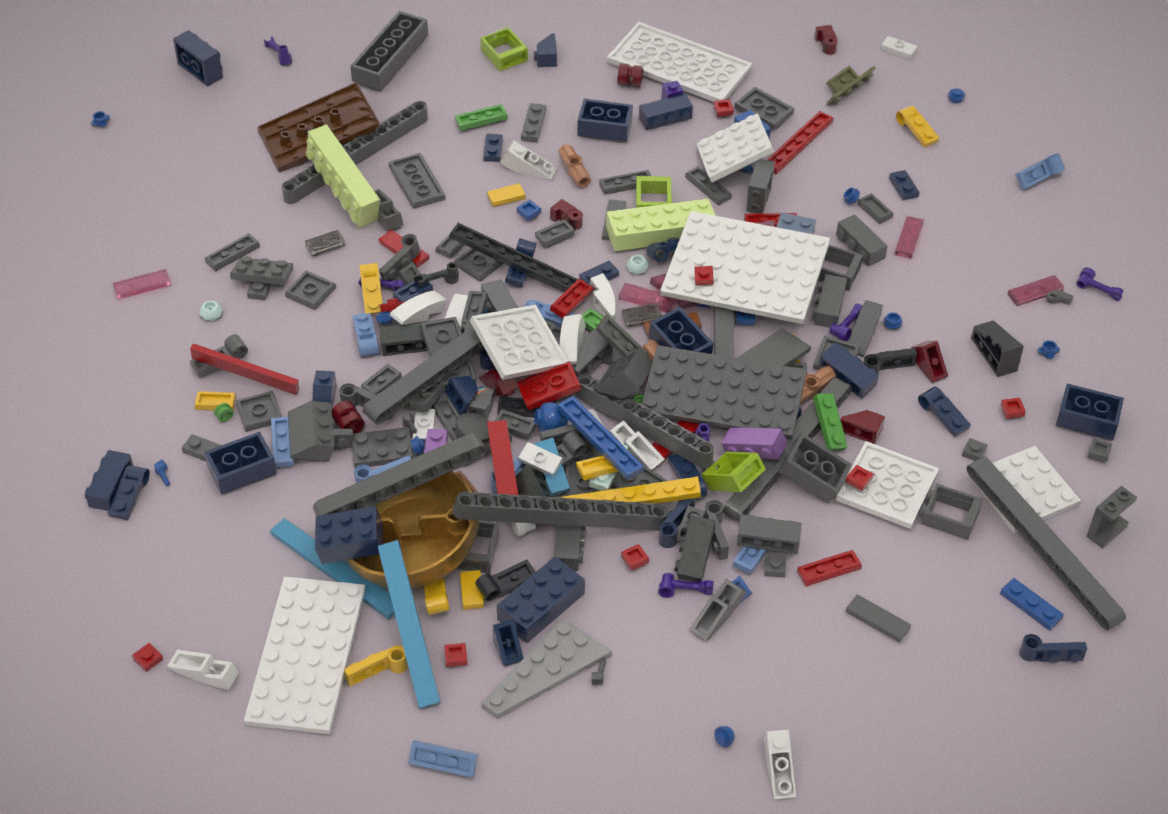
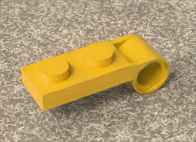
(918, 125)
(371, 288)
(436, 597)
(377, 663)

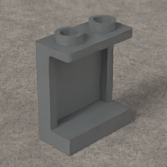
(1107, 520)

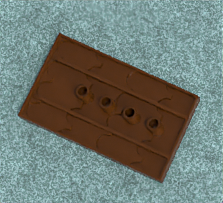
(343, 111)

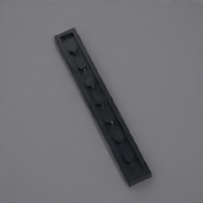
(512, 257)

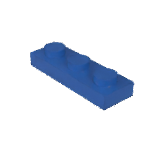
(1031, 604)

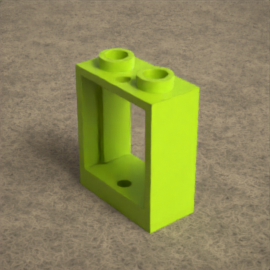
(507, 59)
(653, 185)
(734, 471)

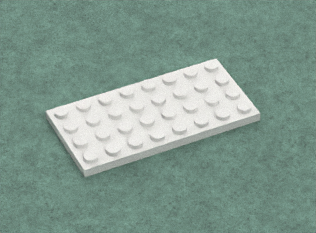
(673, 58)
(305, 655)

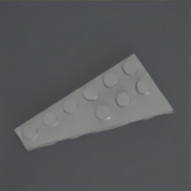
(546, 666)

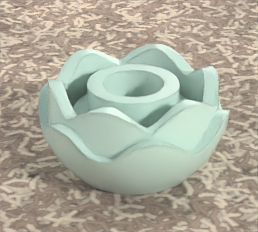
(637, 264)
(210, 310)

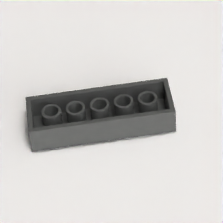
(389, 50)

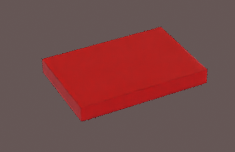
(549, 385)

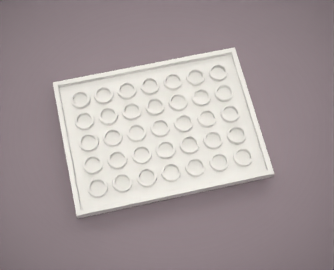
(753, 265)

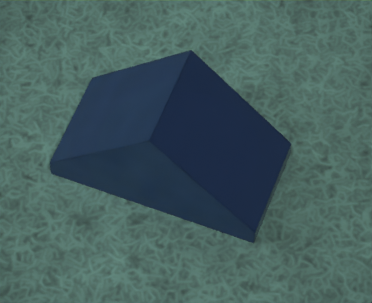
(507, 642)

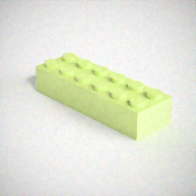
(342, 176)
(651, 224)

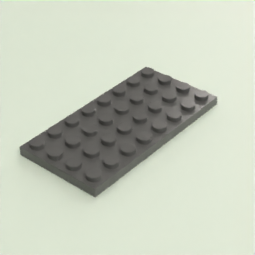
(724, 390)

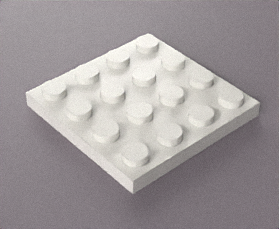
(734, 147)
(518, 341)
(1037, 484)
(896, 487)

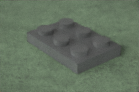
(769, 108)
(261, 270)
(381, 446)

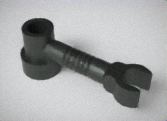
(450, 275)

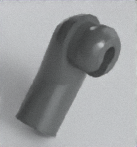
(1057, 295)

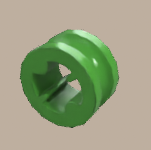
(223, 412)

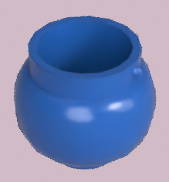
(549, 417)

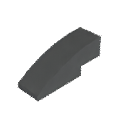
(388, 215)
(866, 325)
(717, 610)

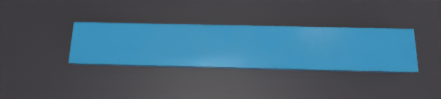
(338, 571)
(409, 624)

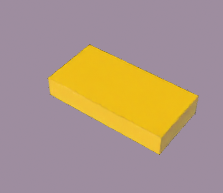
(506, 194)
(211, 400)
(595, 467)
(470, 594)

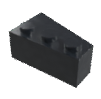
(997, 347)

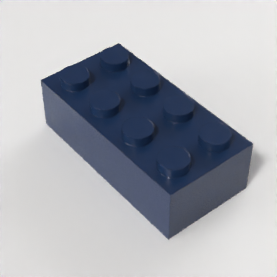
(541, 598)

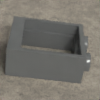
(760, 186)
(845, 258)
(956, 499)
(479, 561)

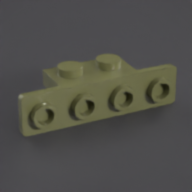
(844, 82)

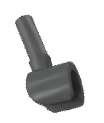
(409, 423)
(597, 677)

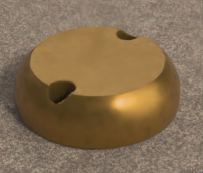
(427, 532)

